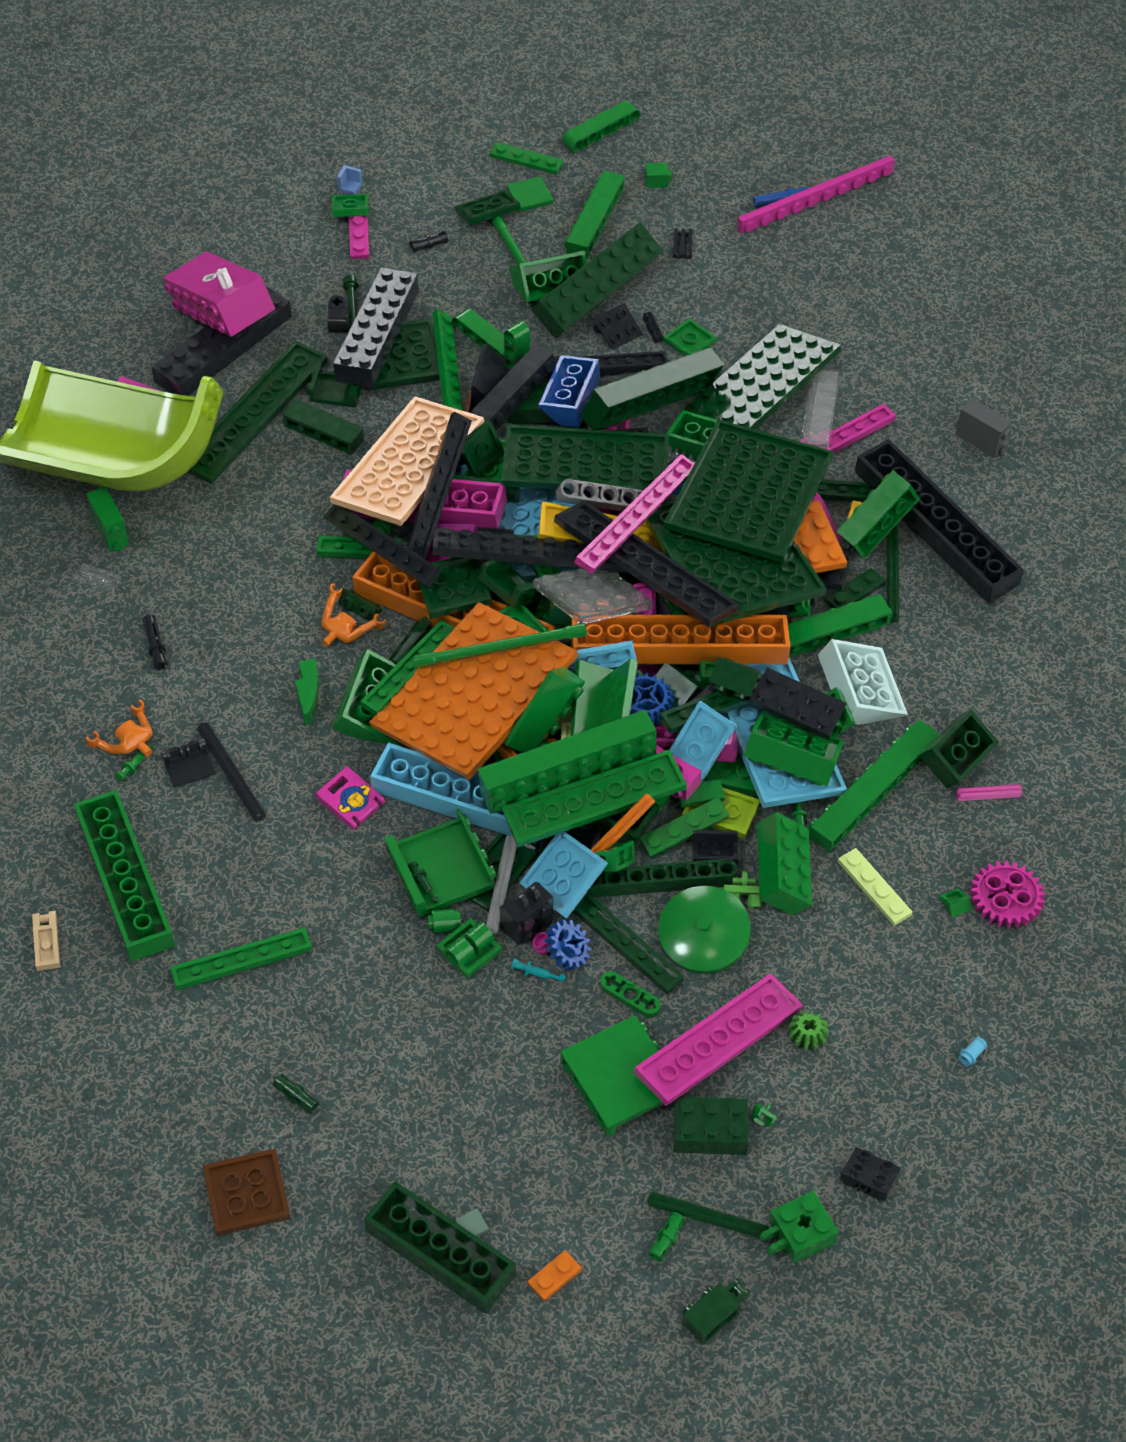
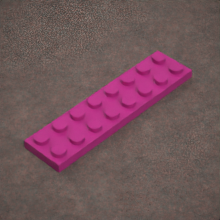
(717, 1039)

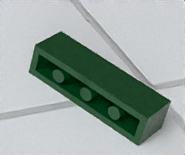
(323, 427)

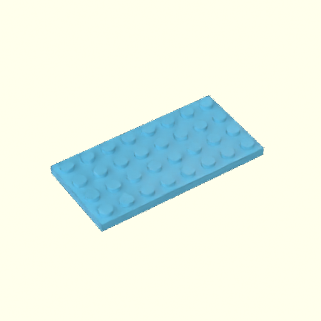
(772, 785)

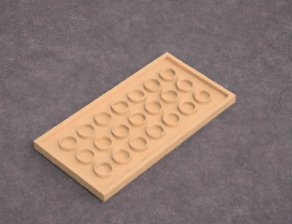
(398, 466)

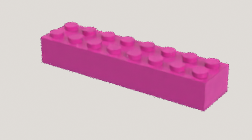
(466, 504)

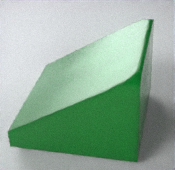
(956, 902)

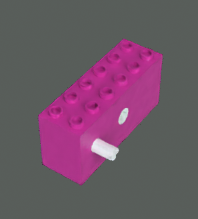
(218, 293)

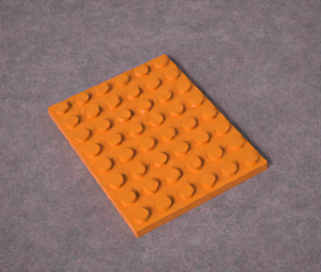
(471, 704)

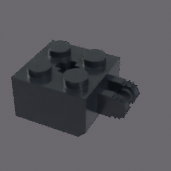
(527, 913)

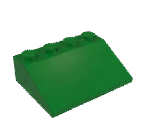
(351, 717)
(792, 749)

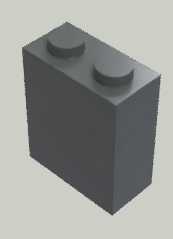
(984, 428)

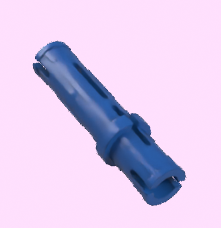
(764, 200)

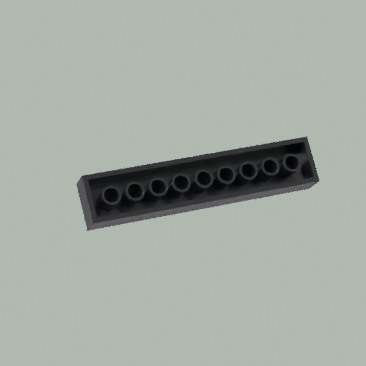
(944, 525)

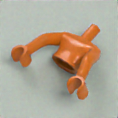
(342, 624)
(129, 734)

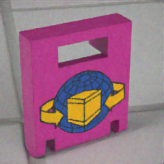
(352, 800)

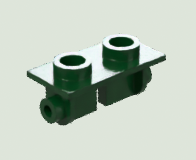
(358, 605)

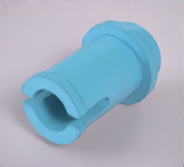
(969, 1055)

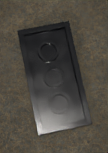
(797, 703)

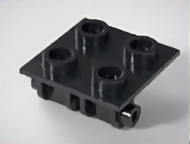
(617, 326)
(187, 762)
(870, 1172)

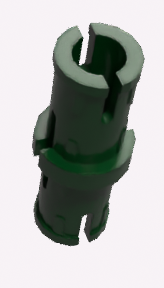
(295, 1093)

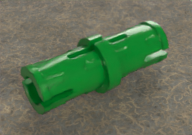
(666, 1236)

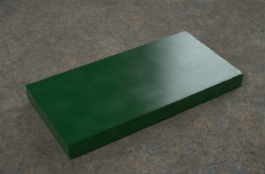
(523, 858)

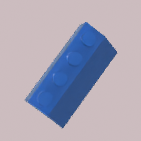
(570, 389)

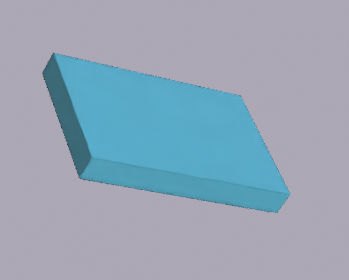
(702, 738)

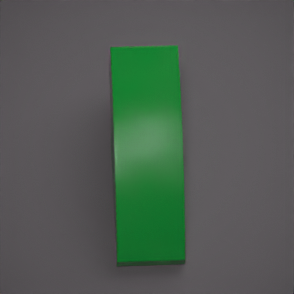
(308, 689)

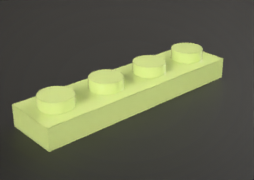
(875, 887)

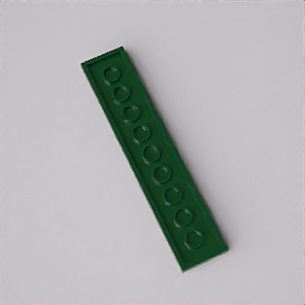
(257, 409)

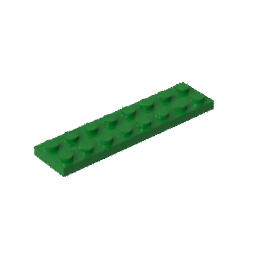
(593, 798)

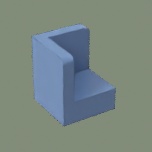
(349, 180)

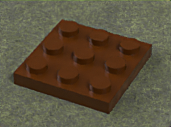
(246, 1192)

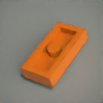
(554, 1276)

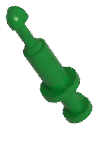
(129, 767)
(799, 815)

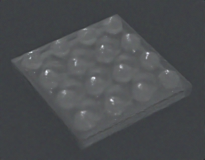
(592, 596)

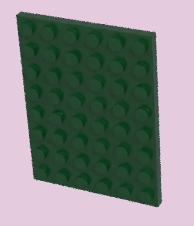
(749, 490)
(746, 578)

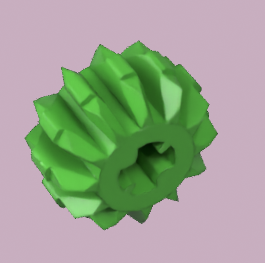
(808, 1030)

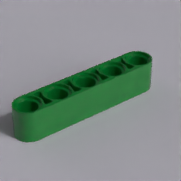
(600, 126)

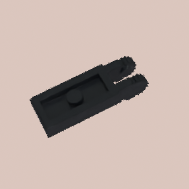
(836, 578)

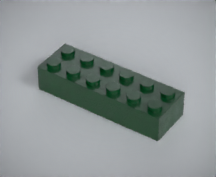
(440, 1247)

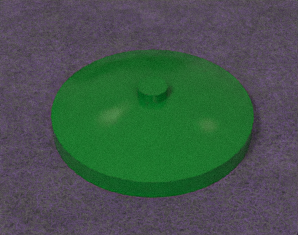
(704, 929)

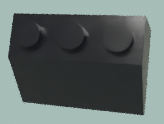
(488, 373)

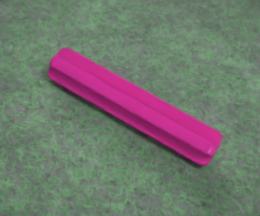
(989, 792)

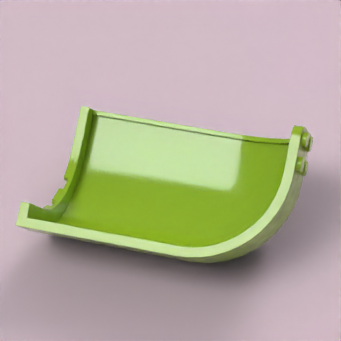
(109, 430)

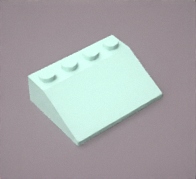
(862, 680)

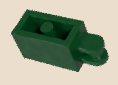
(713, 1310)

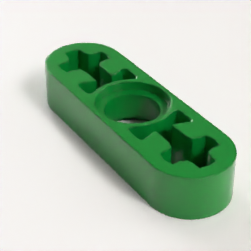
(612, 991)

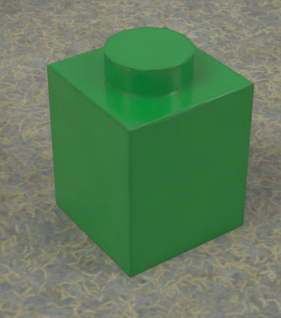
(657, 175)

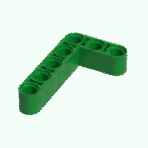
(510, 345)

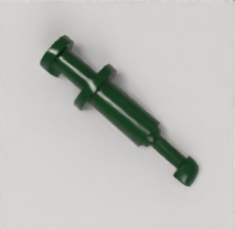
(420, 878)

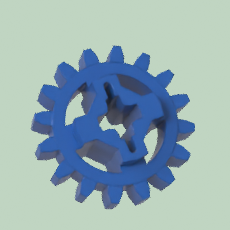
(567, 944)

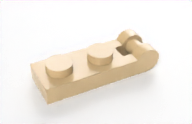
(46, 941)

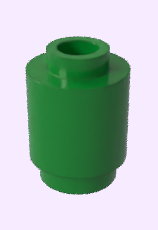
(443, 920)

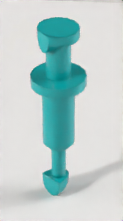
(534, 970)

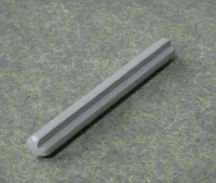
(501, 884)

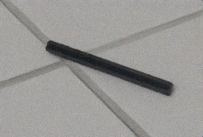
(231, 772)

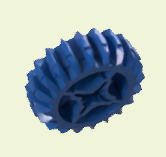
(644, 697)

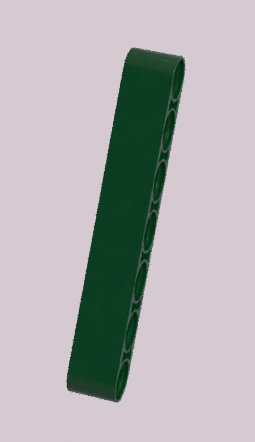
(668, 873)

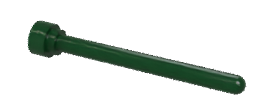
(350, 284)

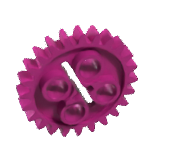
(1007, 894)

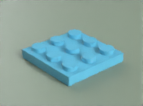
(565, 871)

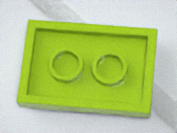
(740, 809)

